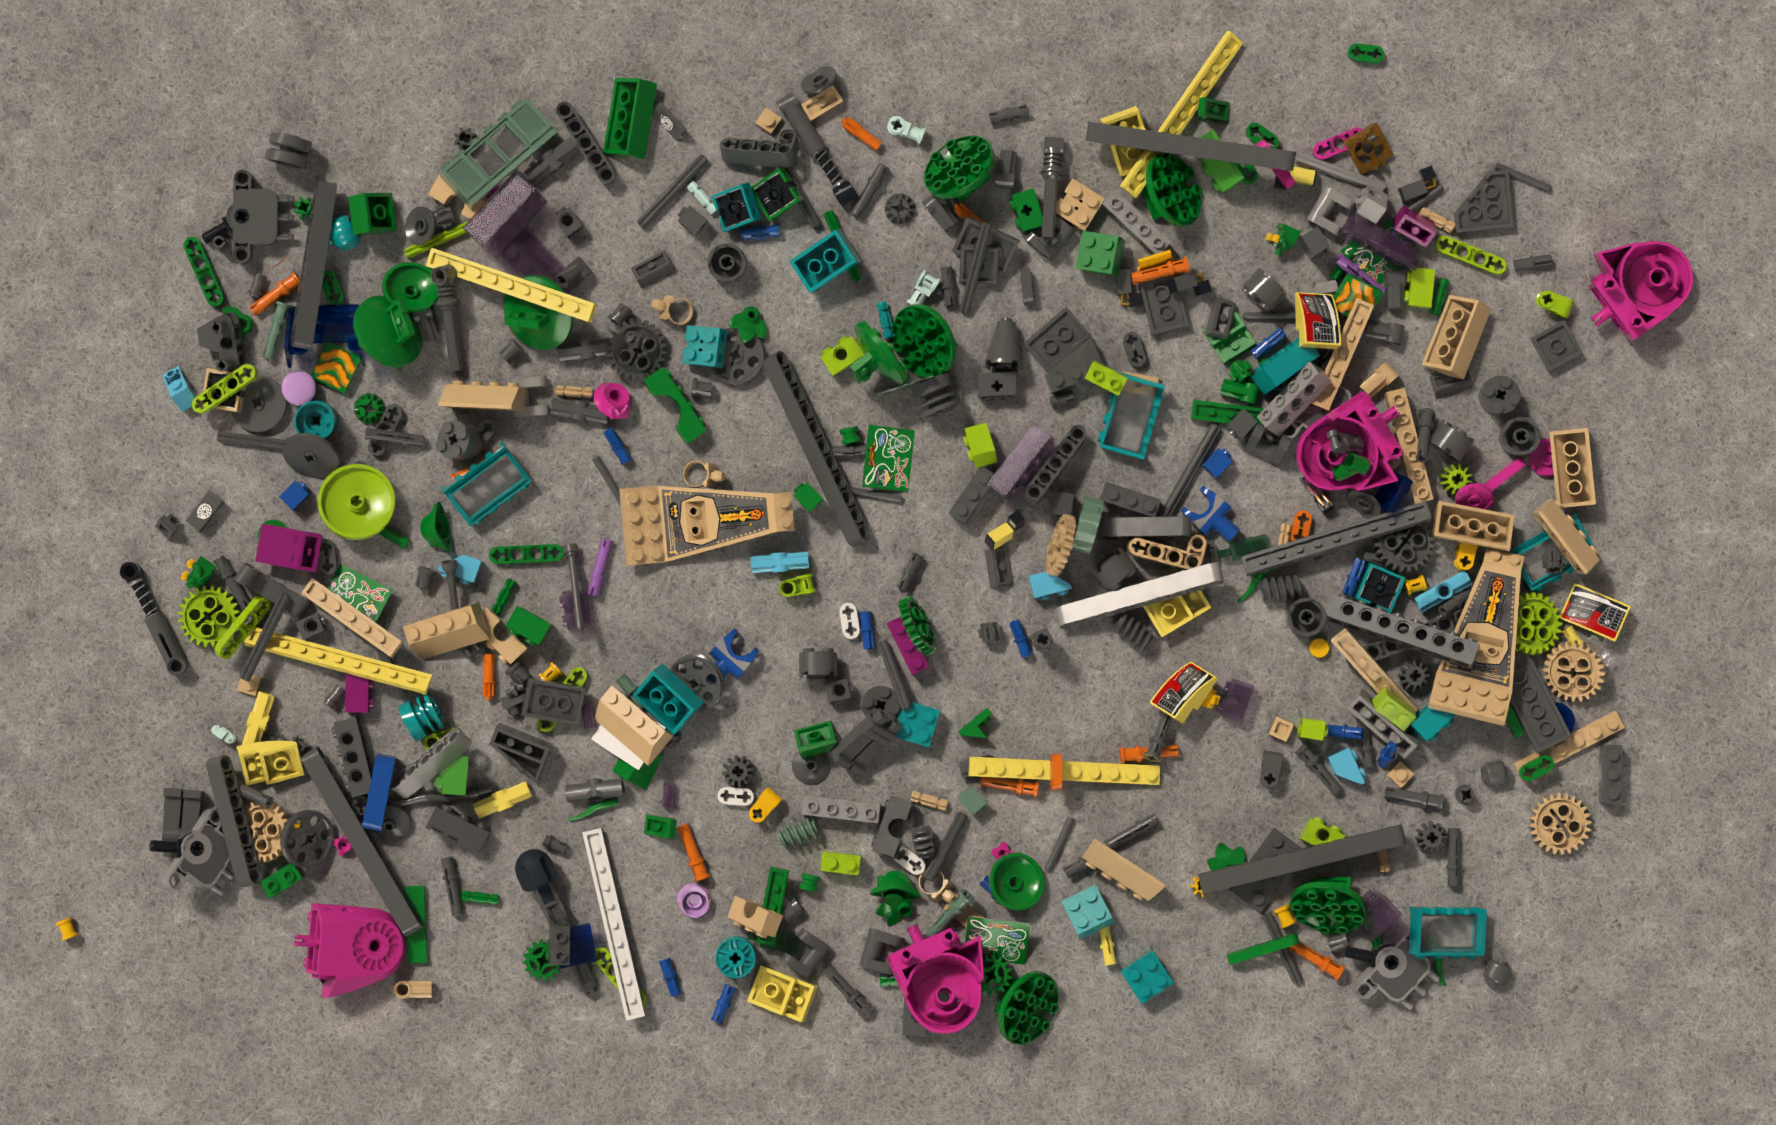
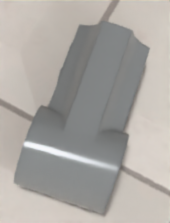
(1328, 287)

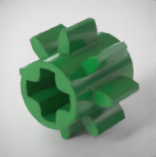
(300, 207)
(1240, 371)

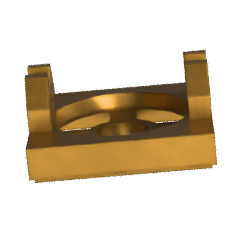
(1386, 153)

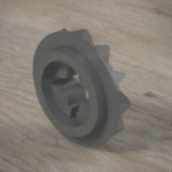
(906, 215)

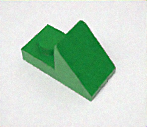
(1213, 109)
(972, 728)
(660, 826)

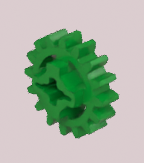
(535, 958)
(1002, 980)

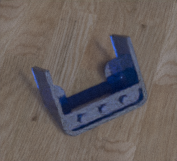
(332, 325)

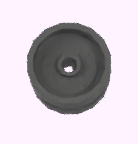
(289, 149)

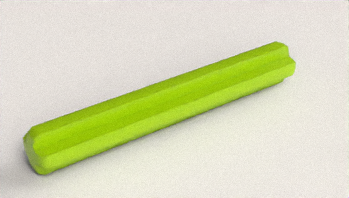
(436, 240)

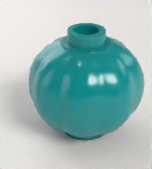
(342, 233)

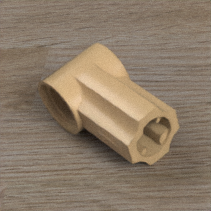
(1382, 377)
(416, 989)

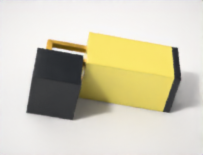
(1300, 175)
(1005, 532)

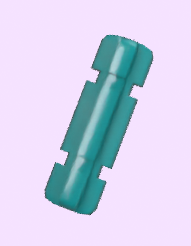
(885, 319)

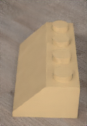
(1456, 336)
(483, 397)
(1572, 467)
(1473, 525)
(1565, 536)
(447, 631)
(631, 725)
(1124, 871)

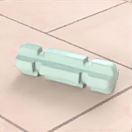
(702, 197)

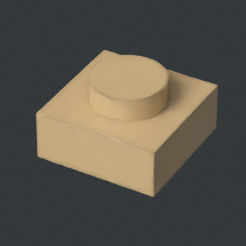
(768, 120)
(250, 687)
(1281, 729)
(1400, 774)

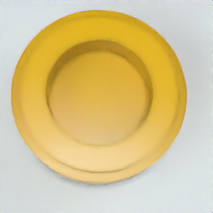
(1319, 647)

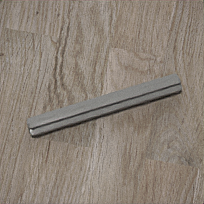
(1337, 171)

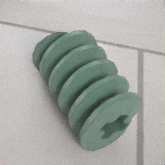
(798, 833)

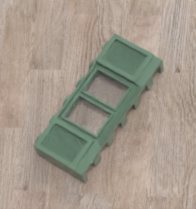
(497, 152)

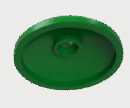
(410, 279)
(1027, 881)

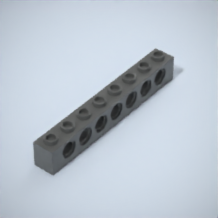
(1427, 646)

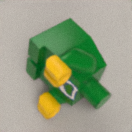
(1284, 239)
(201, 572)

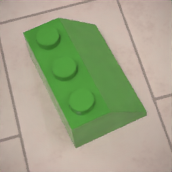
(1223, 173)
(453, 778)

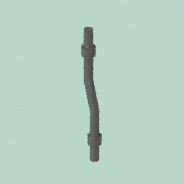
(473, 793)

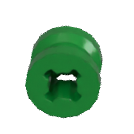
(850, 435)
(809, 882)

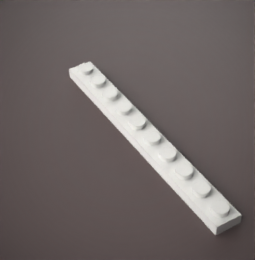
(613, 924)

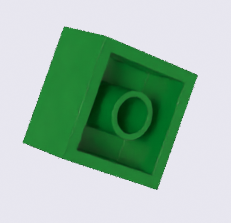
(372, 213)
(1100, 254)
(528, 625)

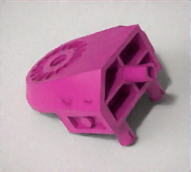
(1627, 287)
(1355, 417)
(341, 947)
(937, 968)

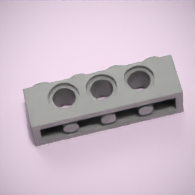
(1135, 223)
(1294, 399)
(1363, 708)
(840, 808)

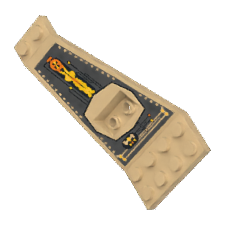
(660, 521)
(1491, 620)

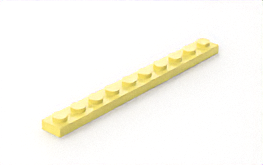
(1186, 106)
(514, 286)
(344, 661)
(1070, 770)

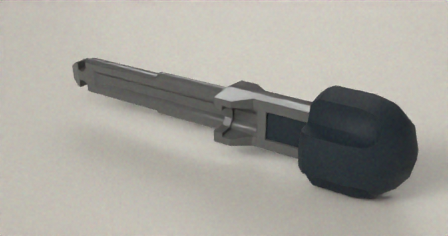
(536, 872)

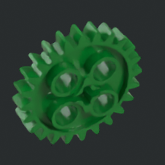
(917, 625)

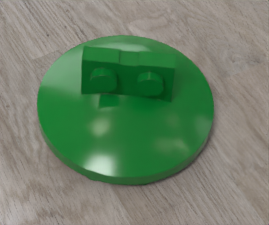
(961, 169)
(1168, 191)
(536, 324)
(387, 331)
(924, 339)
(877, 357)
(1328, 905)
(1025, 1005)

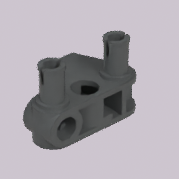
(217, 337)

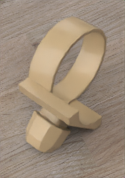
(663, 307)
(712, 475)
(945, 892)

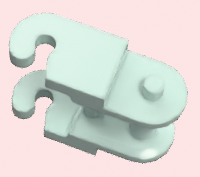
(223, 734)

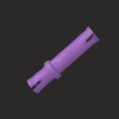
(1342, 262)
(599, 568)

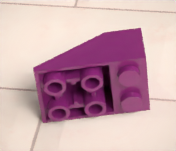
(288, 547)

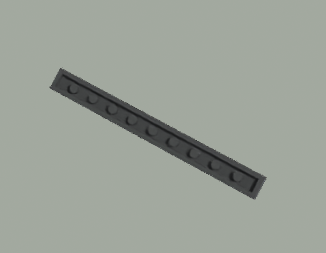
(1336, 538)

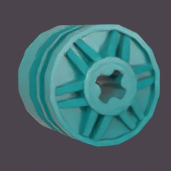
(305, 417)
(421, 716)
(743, 948)

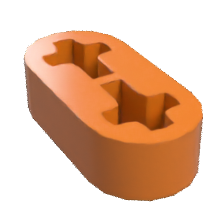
(1296, 525)
(1056, 771)

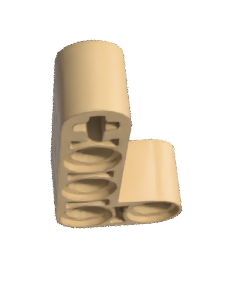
(1163, 558)

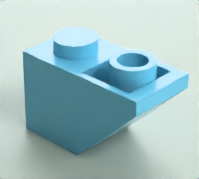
(179, 388)
(467, 569)
(1045, 584)
(1344, 765)

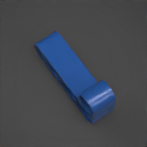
(379, 791)

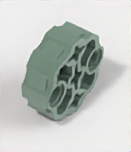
(1087, 524)

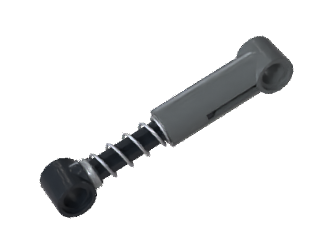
(815, 147)
(155, 621)

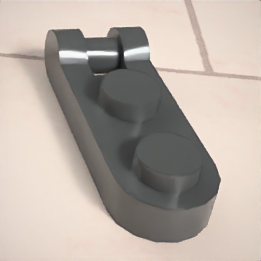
(1345, 442)

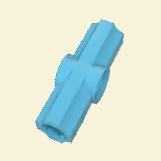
(779, 562)
(1432, 597)

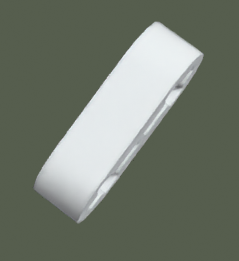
(854, 619)
(737, 791)
(912, 856)

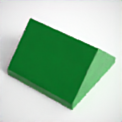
(815, 739)
(638, 777)

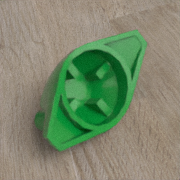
(436, 528)
(895, 883)

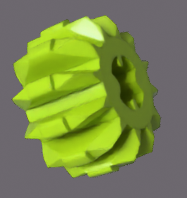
(1452, 473)

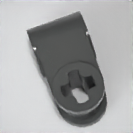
(1271, 765)

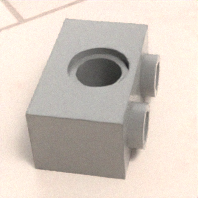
(1371, 203)

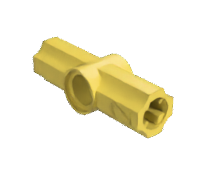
(258, 718)
(502, 799)

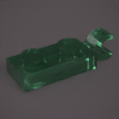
(1244, 547)
(785, 942)

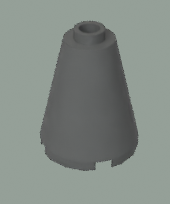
(1005, 348)

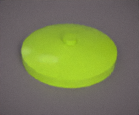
(356, 501)

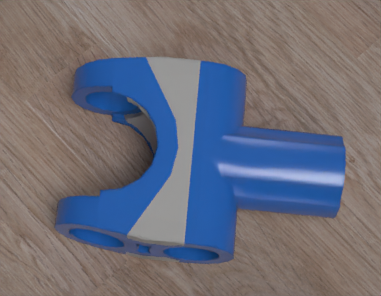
(1214, 517)
(727, 660)

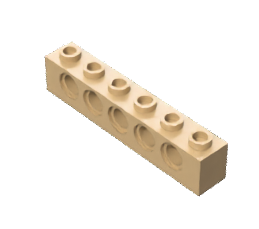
(1407, 438)

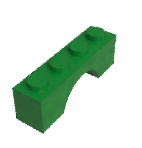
(661, 384)

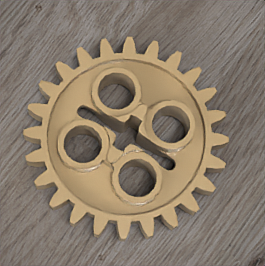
(1060, 545)
(1574, 654)
(1573, 813)
(265, 831)

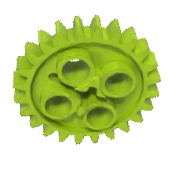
(199, 602)
(1548, 623)

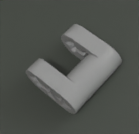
(1323, 207)
(531, 411)

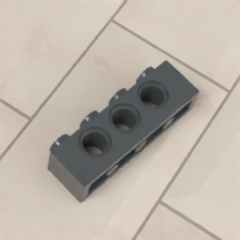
(358, 746)

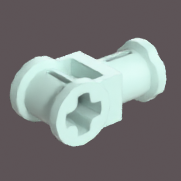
(906, 130)
(924, 288)

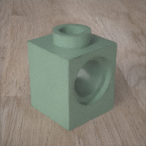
(972, 800)

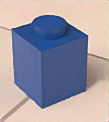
(1217, 462)
(295, 495)

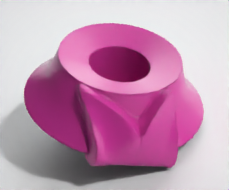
(613, 400)

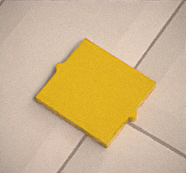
(1154, 260)

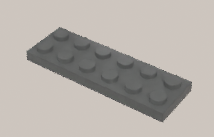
(1535, 705)

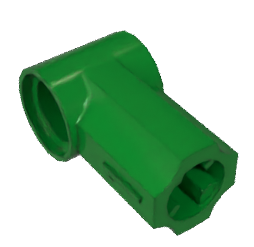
(1244, 391)
(1351, 465)

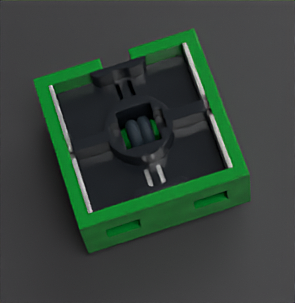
(776, 194)

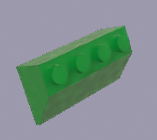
(630, 117)

